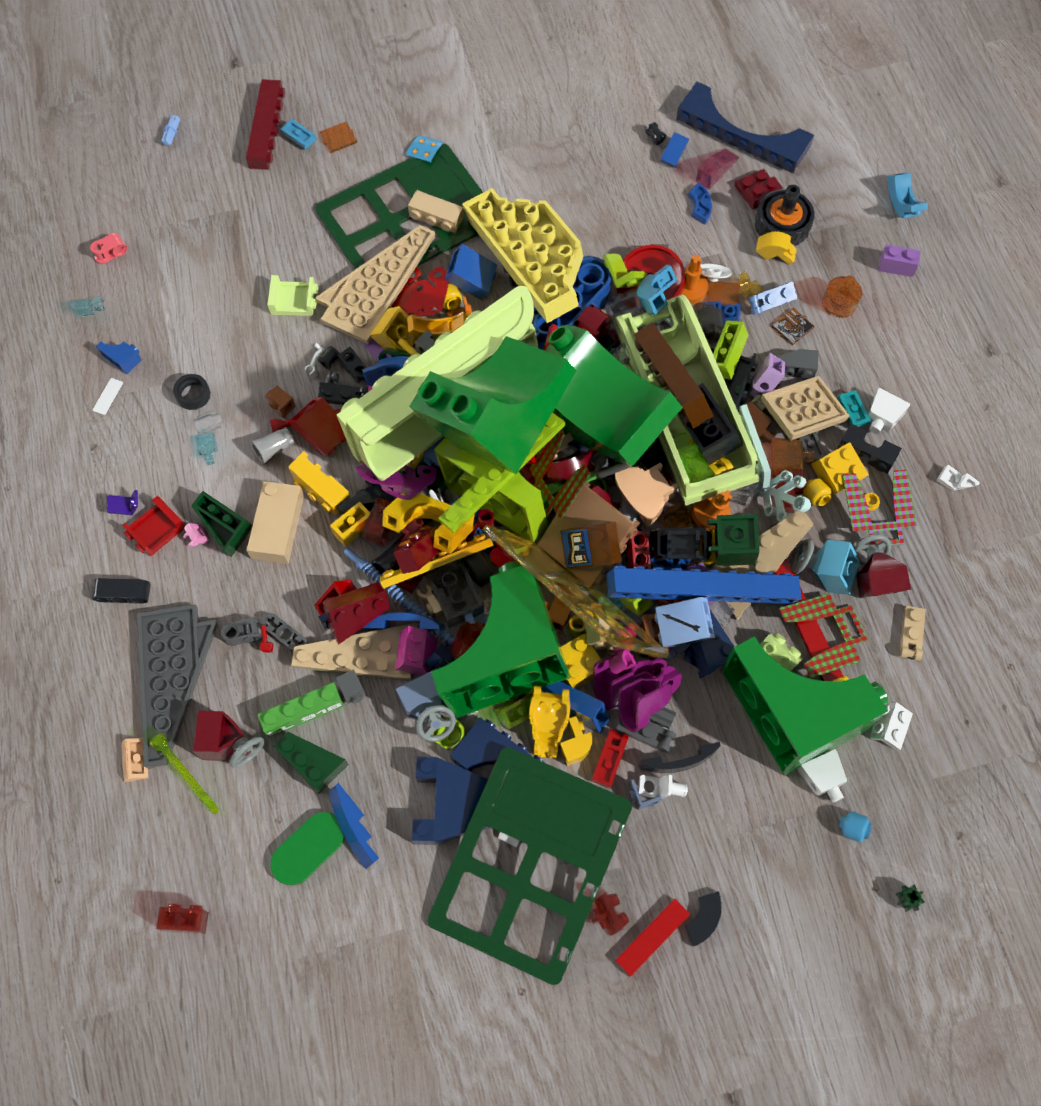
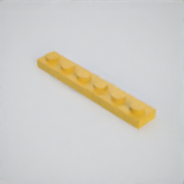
(464, 549)

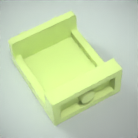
(292, 297)

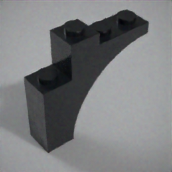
(368, 497)

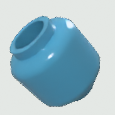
(855, 826)

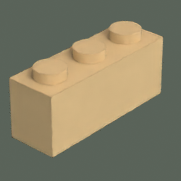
(435, 211)

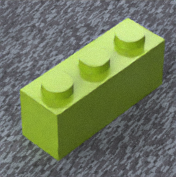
(730, 347)

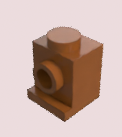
(280, 401)

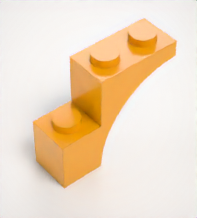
(419, 325)

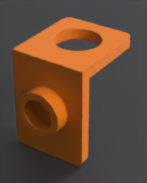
(467, 309)

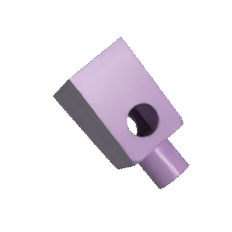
(768, 375)

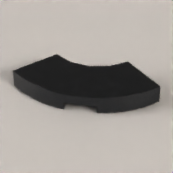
(706, 919)

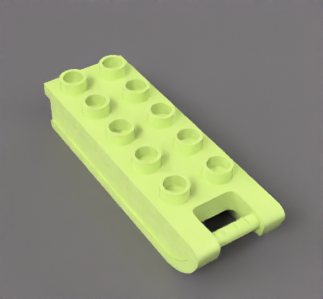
(694, 352)
(381, 423)

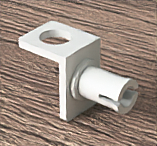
(662, 787)

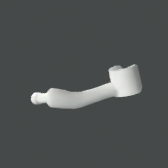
(311, 368)

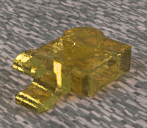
(748, 288)

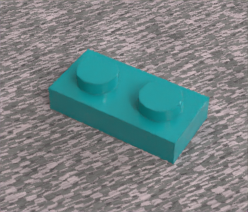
(855, 408)

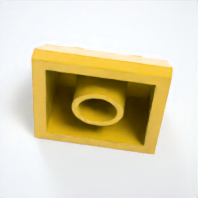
(392, 328)

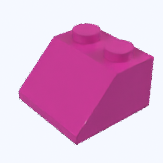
(414, 650)

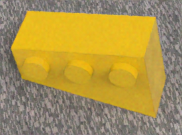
(317, 483)

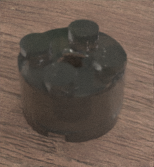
(711, 322)

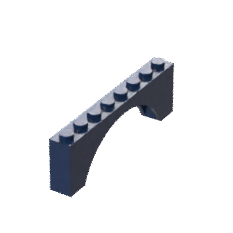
(781, 150)
(483, 746)

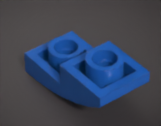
(674, 149)
(730, 312)

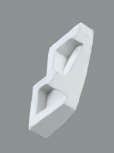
(954, 480)

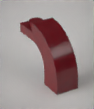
(565, 467)

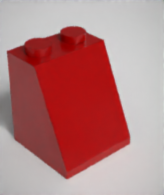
(319, 426)

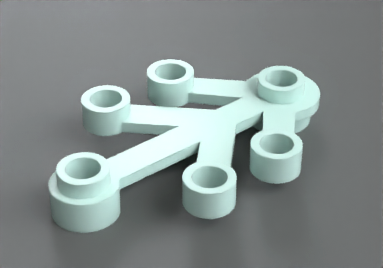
(799, 503)

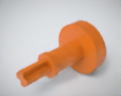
(696, 284)
(710, 508)

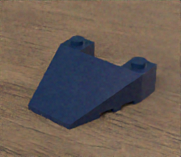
(455, 800)

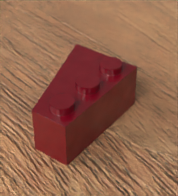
(416, 549)
(355, 610)

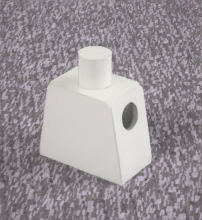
(886, 411)
(825, 775)

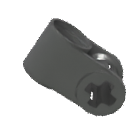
(243, 632)

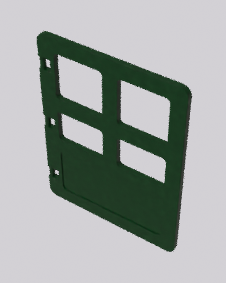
(441, 178)
(550, 815)

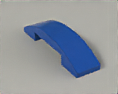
(425, 621)

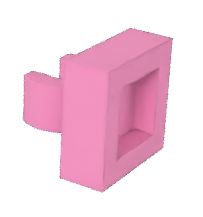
(196, 534)

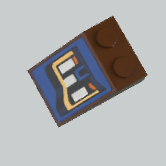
(591, 546)

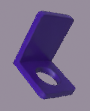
(122, 505)

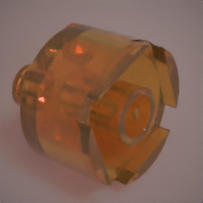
(842, 296)

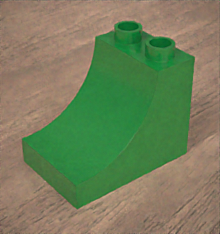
(606, 401)
(498, 406)
(512, 651)
(799, 714)

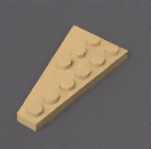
(774, 548)
(366, 653)

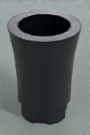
(387, 559)

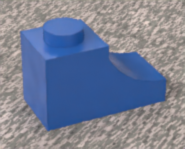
(121, 355)

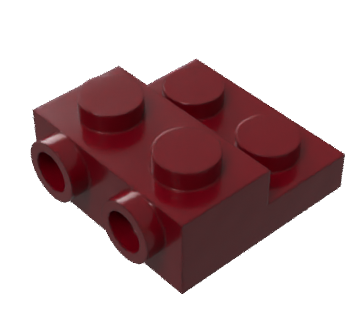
(756, 187)

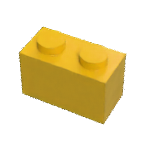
(350, 524)

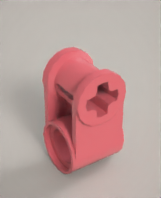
(110, 247)

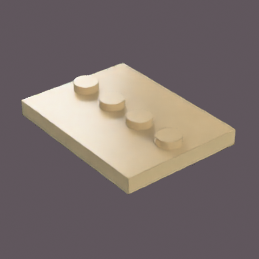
(804, 407)

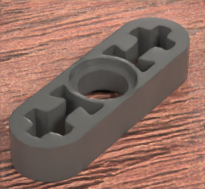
(270, 629)

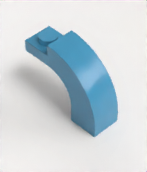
(902, 196)
(652, 287)

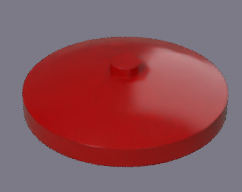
(652, 259)

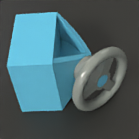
(833, 564)

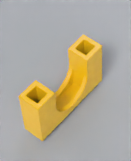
(404, 511)

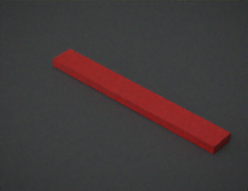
(810, 631)

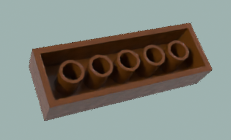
(672, 375)

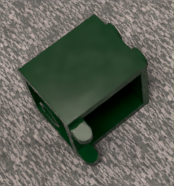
(735, 539)

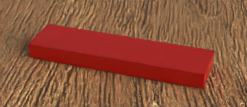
(652, 937)

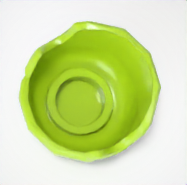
(453, 738)

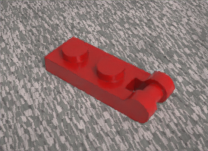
(609, 759)

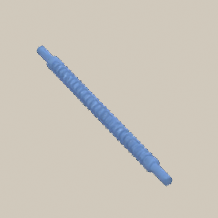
(362, 564)

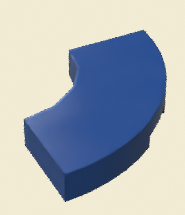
(701, 202)

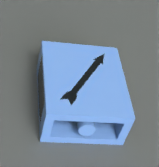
(684, 622)

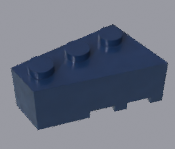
(712, 652)

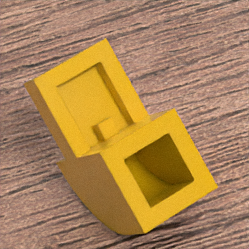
(776, 244)
(577, 747)

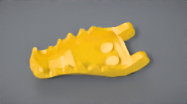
(549, 718)

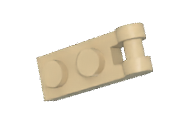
(912, 632)

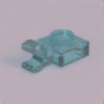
(85, 308)
(206, 446)

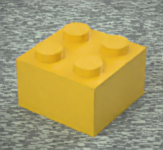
(836, 463)
(580, 661)

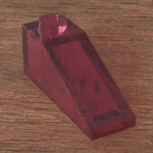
(715, 167)

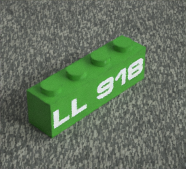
(300, 710)

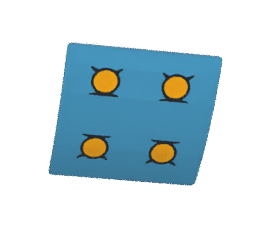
(424, 148)

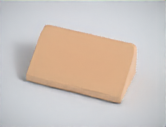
(133, 760)

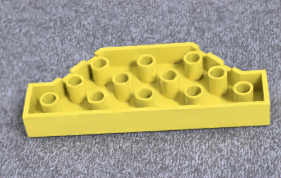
(532, 248)

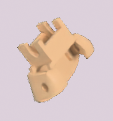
(645, 491)

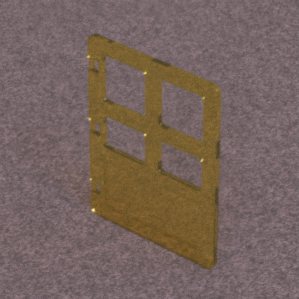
(548, 569)

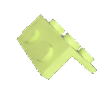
(779, 651)

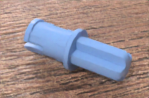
(170, 130)

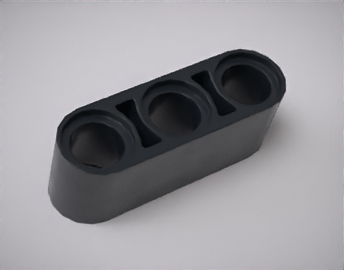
(121, 590)

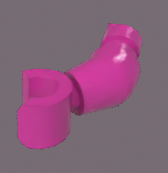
(623, 658)

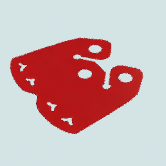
(427, 298)

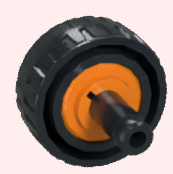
(786, 213)

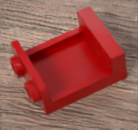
(154, 527)

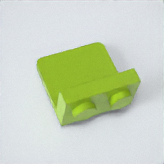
(619, 273)

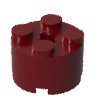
(594, 321)

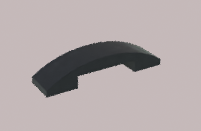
(656, 766)

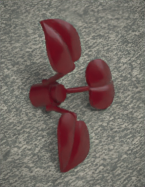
(498, 555)

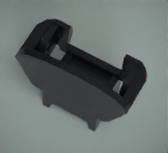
(681, 543)

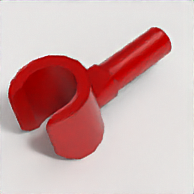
(265, 646)

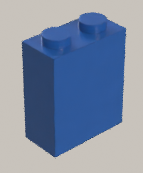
(471, 272)

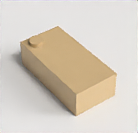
(275, 522)

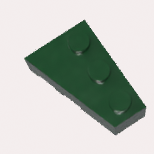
(222, 522)
(310, 761)

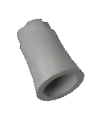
(272, 444)

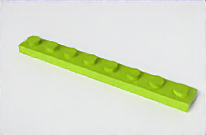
(492, 481)

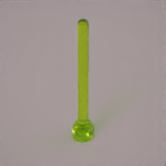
(160, 743)

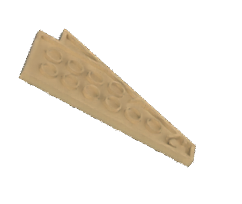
(366, 293)

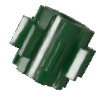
(905, 901)

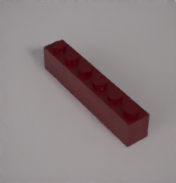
(265, 124)

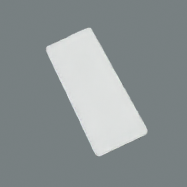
(107, 396)

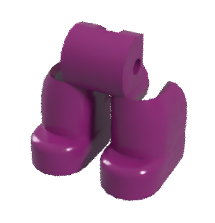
(636, 691)

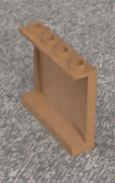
(587, 510)

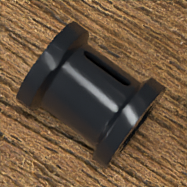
(655, 133)
(328, 358)

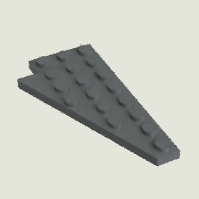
(170, 663)

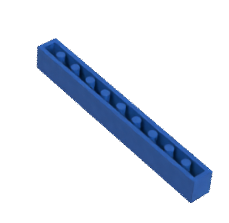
(692, 584)

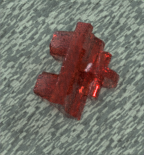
(606, 914)

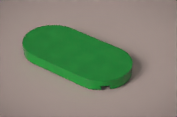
(307, 849)

